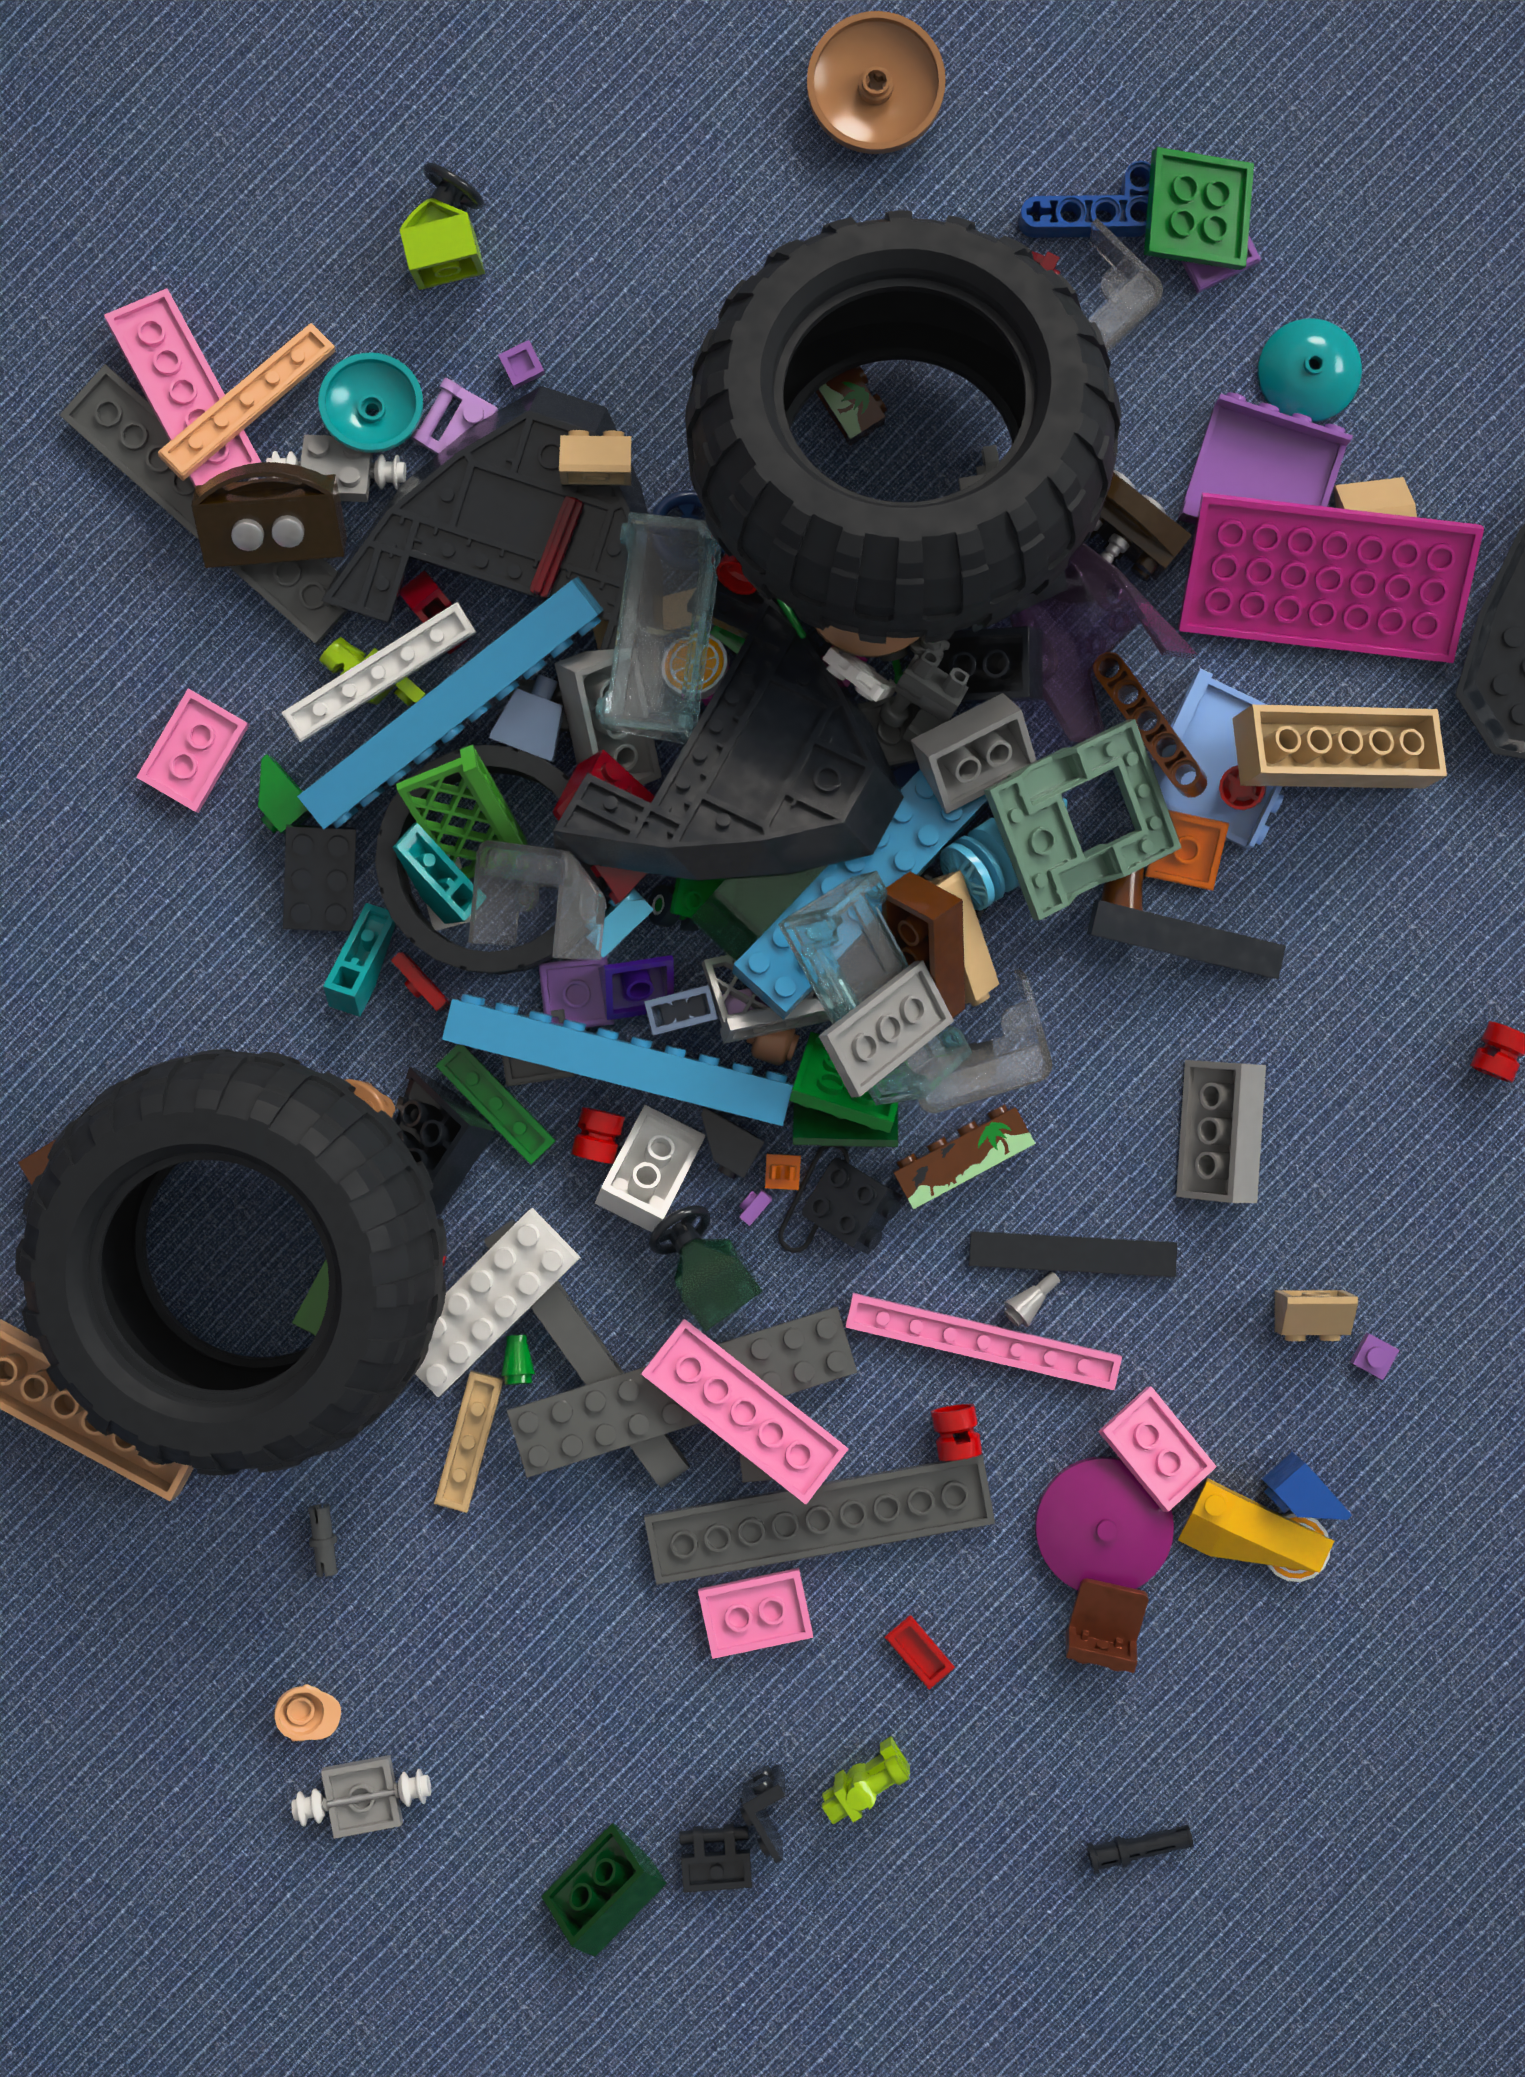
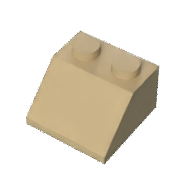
(595, 458)
(1376, 496)
(1314, 1313)

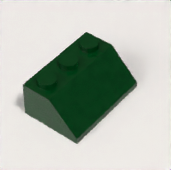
(824, 1129)
(603, 1891)

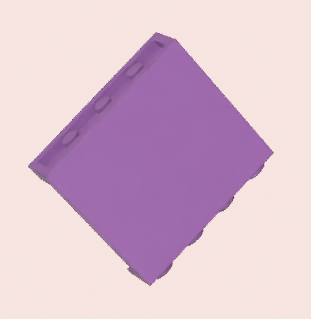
(1264, 456)

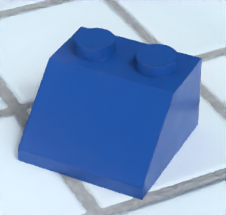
(1300, 1490)

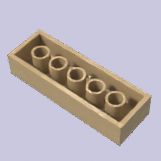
(1338, 746)

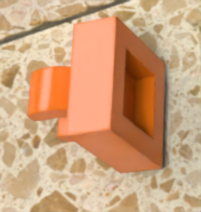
(782, 1171)

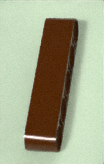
(1161, 735)

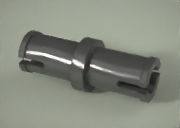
(323, 1540)

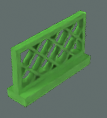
(481, 789)

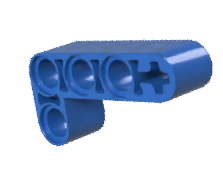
(1085, 208)

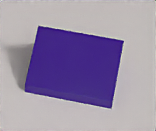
(633, 982)

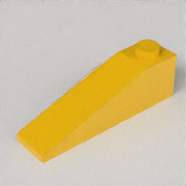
(1243, 1530)

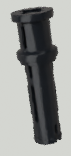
(1123, 1850)

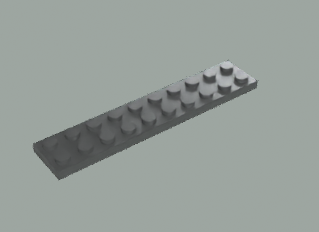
(130, 436)
(633, 1409)
(836, 1519)

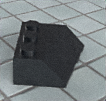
(440, 1133)

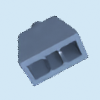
(532, 720)
(681, 1010)

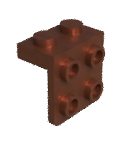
(1106, 1625)

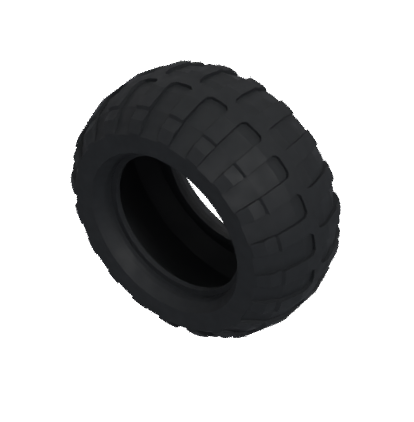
(914, 296)
(122, 1345)

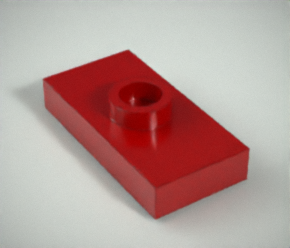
(419, 982)

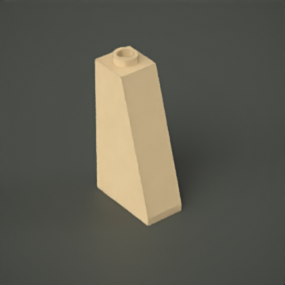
(978, 966)

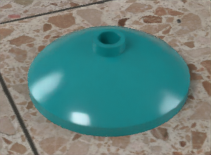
(369, 383)
(1296, 387)

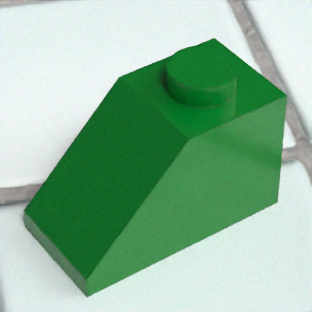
(279, 797)

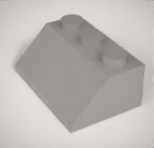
(974, 751)

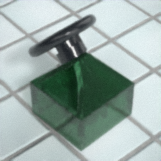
(709, 1272)

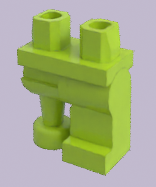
(864, 1781)

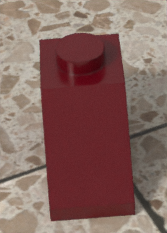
(426, 599)

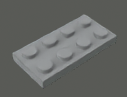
(886, 1028)

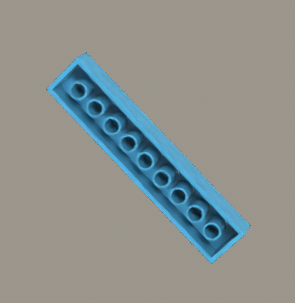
(447, 705)
(909, 844)
(617, 1061)

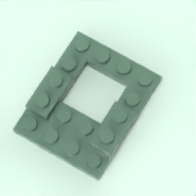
(1042, 836)

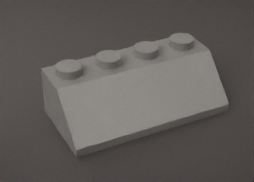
(581, 683)
(1221, 1131)

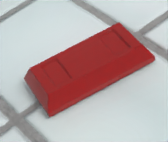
(919, 1652)

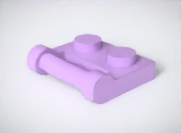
(469, 413)

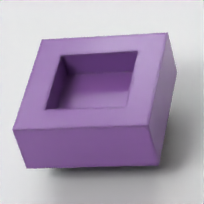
(521, 364)
(754, 1205)
(1374, 1356)

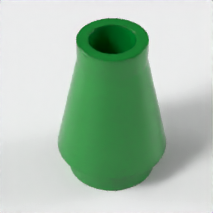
(517, 1361)

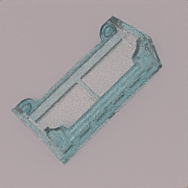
(662, 628)
(849, 957)

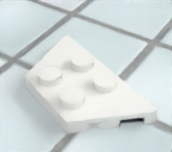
(862, 675)

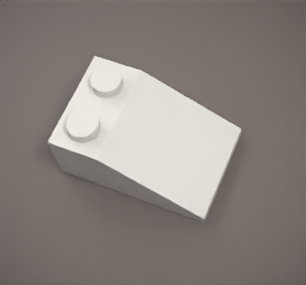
(649, 1169)

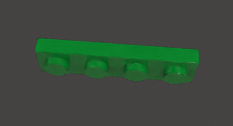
(496, 1103)

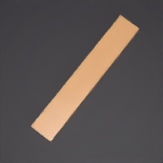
(246, 402)

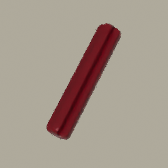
(556, 547)

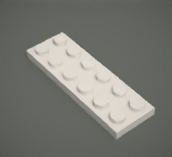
(494, 1297)

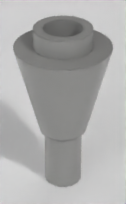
(1025, 1305)

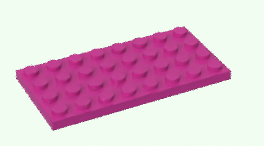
(1329, 577)

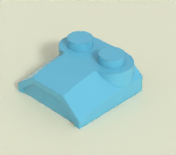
(622, 919)

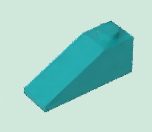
(435, 875)
(360, 961)

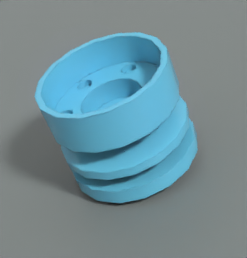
(983, 864)

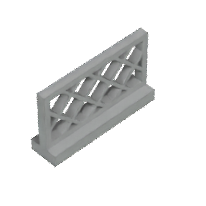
(761, 1019)

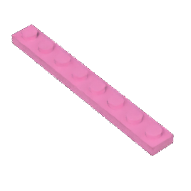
(983, 1341)

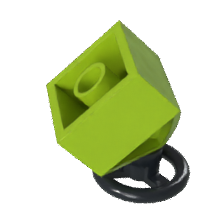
(440, 236)

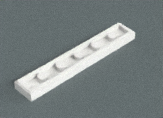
(379, 672)

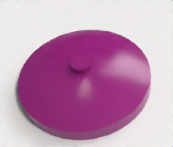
(1101, 1525)

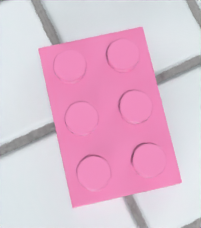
(193, 750)
(1157, 1449)
(755, 1613)

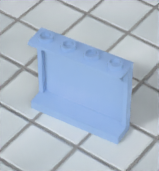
(1208, 733)

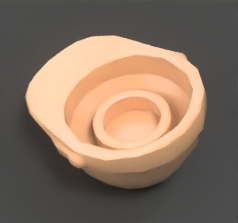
(307, 1714)

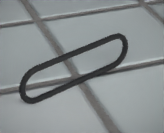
(797, 1197)

